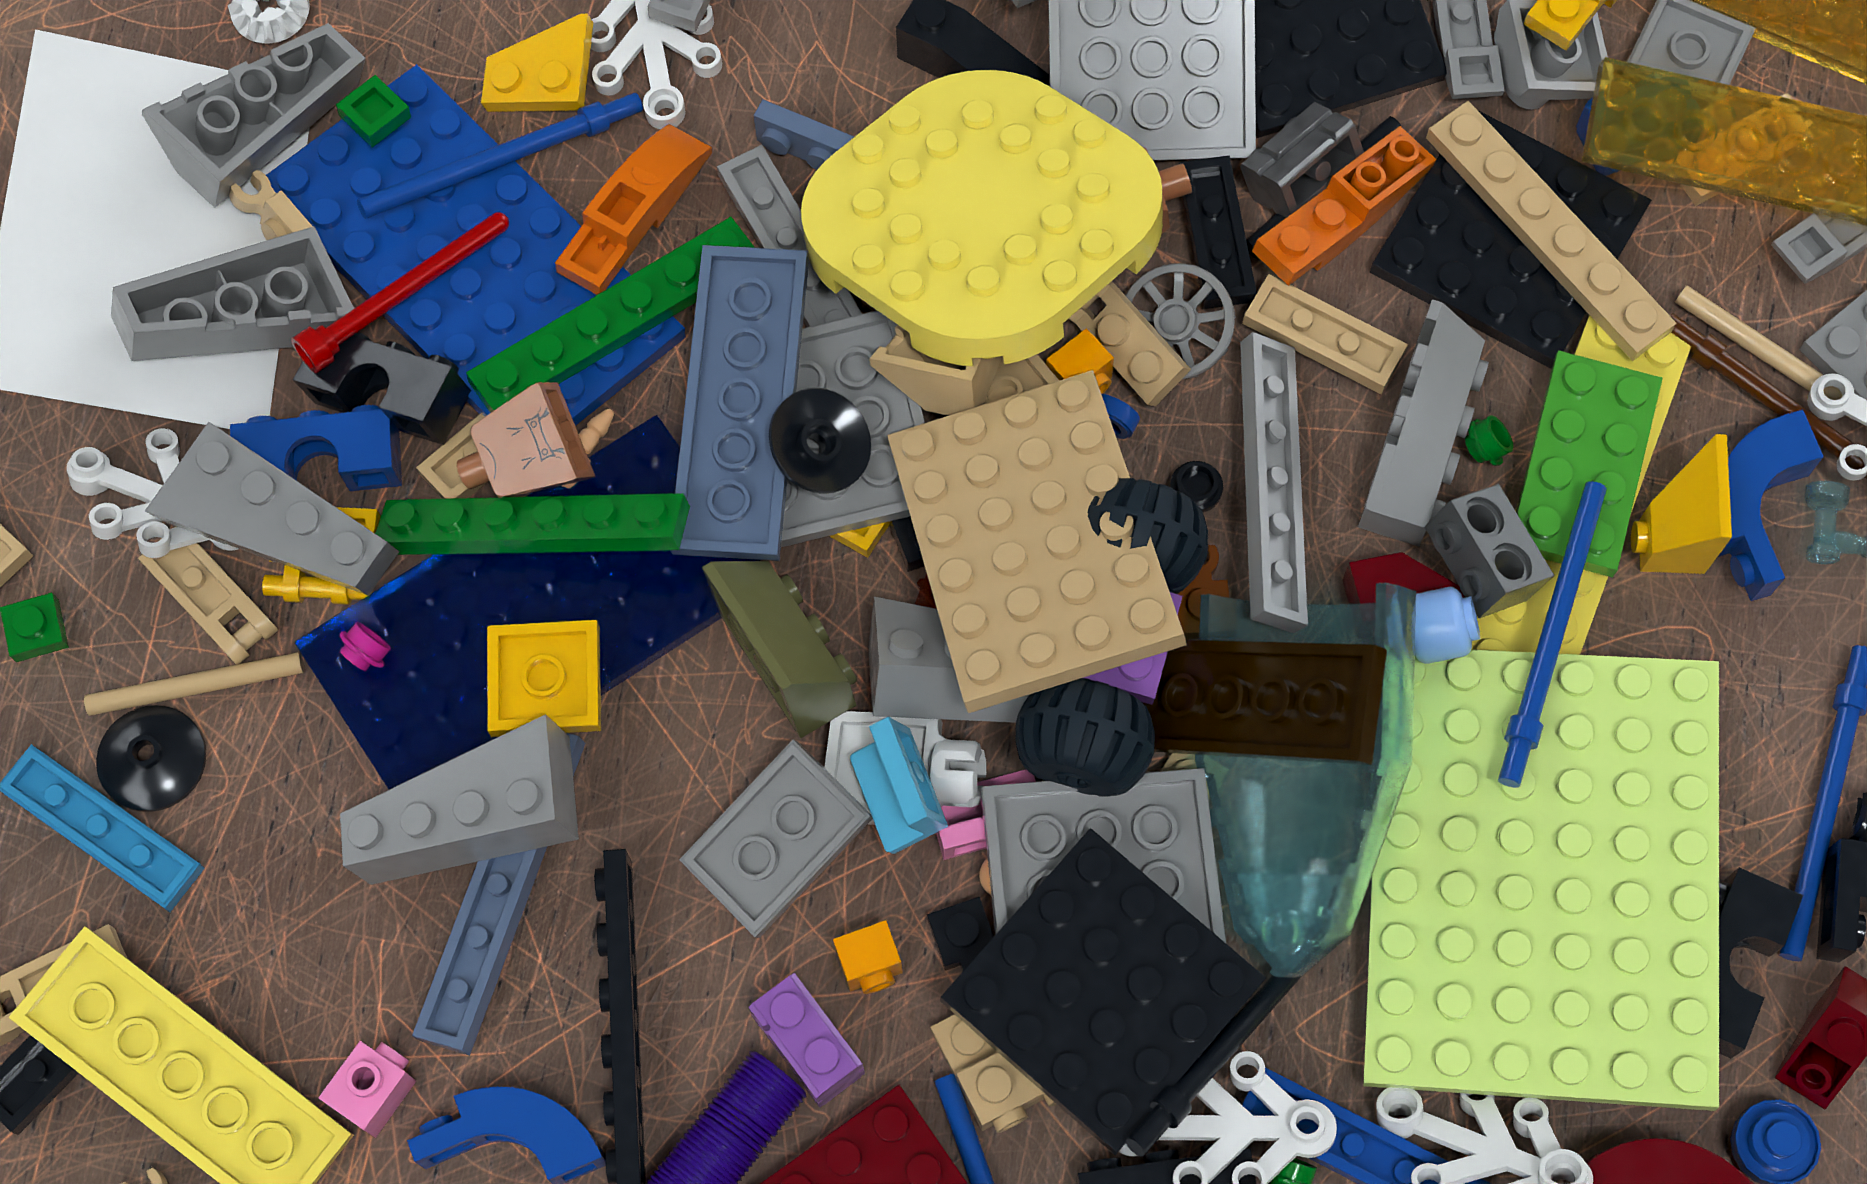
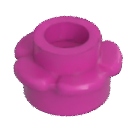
(363, 647)

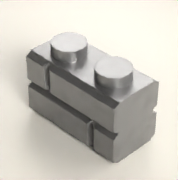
(1301, 159)

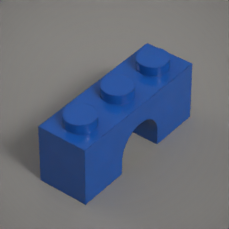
(360, 439)

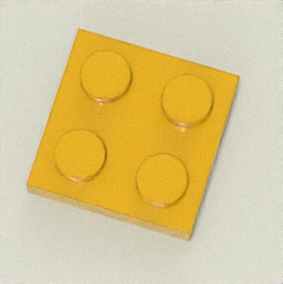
(543, 672)

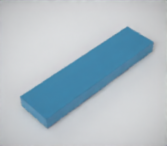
(100, 828)

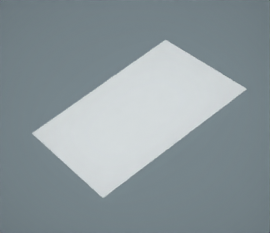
(102, 208)

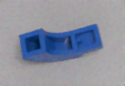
(514, 1117)

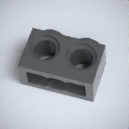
(1489, 550)

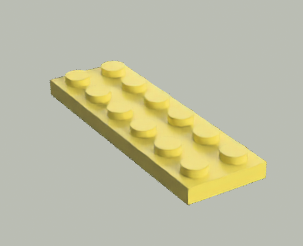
(176, 1070)

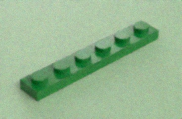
(601, 322)
(535, 524)

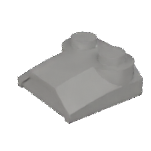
(1539, 69)

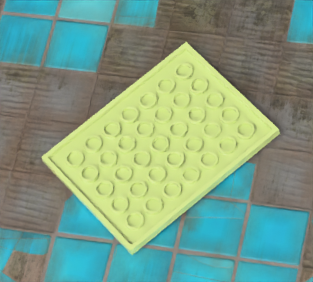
(1558, 923)

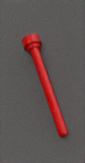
(320, 344)

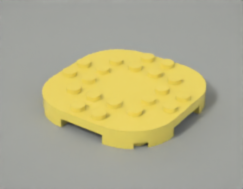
(982, 214)

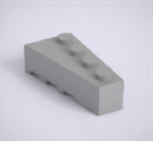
(232, 301)
(256, 507)
(468, 810)

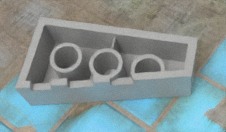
(914, 668)

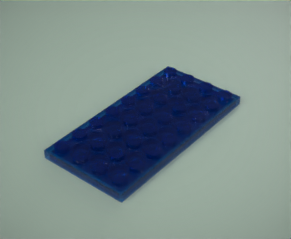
(435, 617)

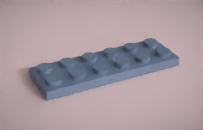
(737, 378)

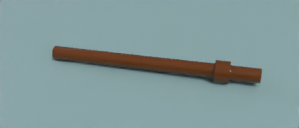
(1711, 353)

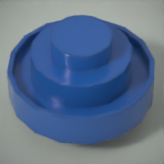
(1775, 1142)

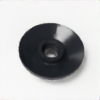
(836, 428)
(167, 774)

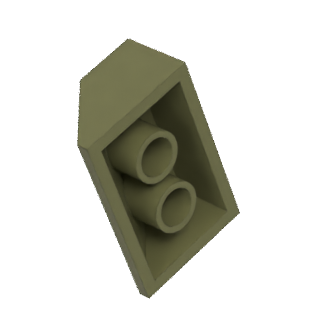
(782, 642)

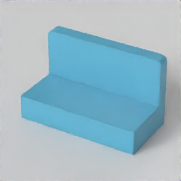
(897, 787)

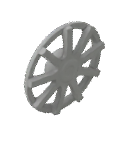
(1178, 319)

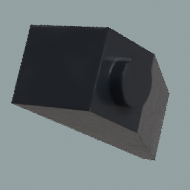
(952, 41)

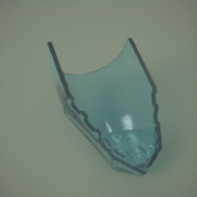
(1311, 832)

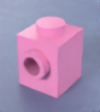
(369, 1086)

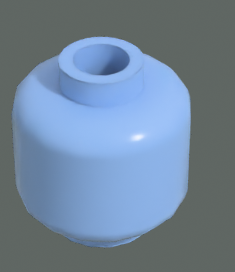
(1444, 625)

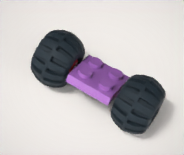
(1096, 727)

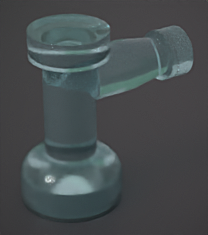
(1828, 543)

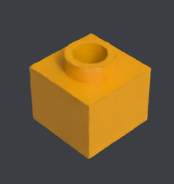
(1080, 356)
(869, 958)

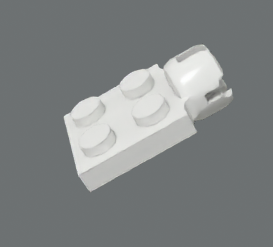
(949, 763)

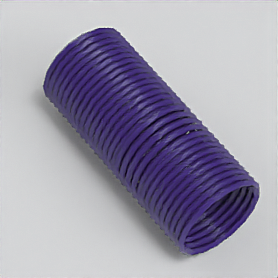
(714, 1153)

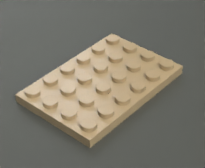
(1011, 545)

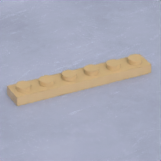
(1550, 230)

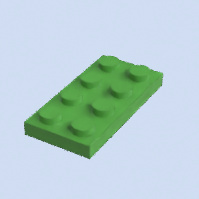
(1587, 431)

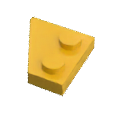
(541, 71)

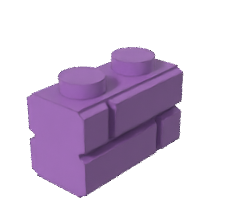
(807, 1040)

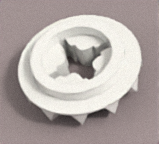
(272, 24)

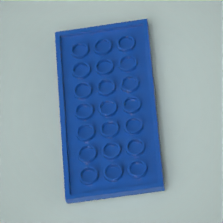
(489, 296)

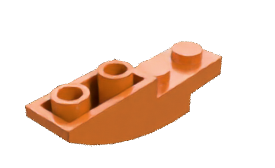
(629, 204)
(1346, 208)

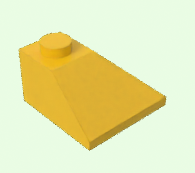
(1689, 518)

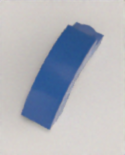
(1765, 458)

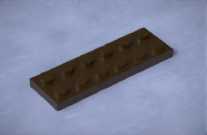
(1270, 700)

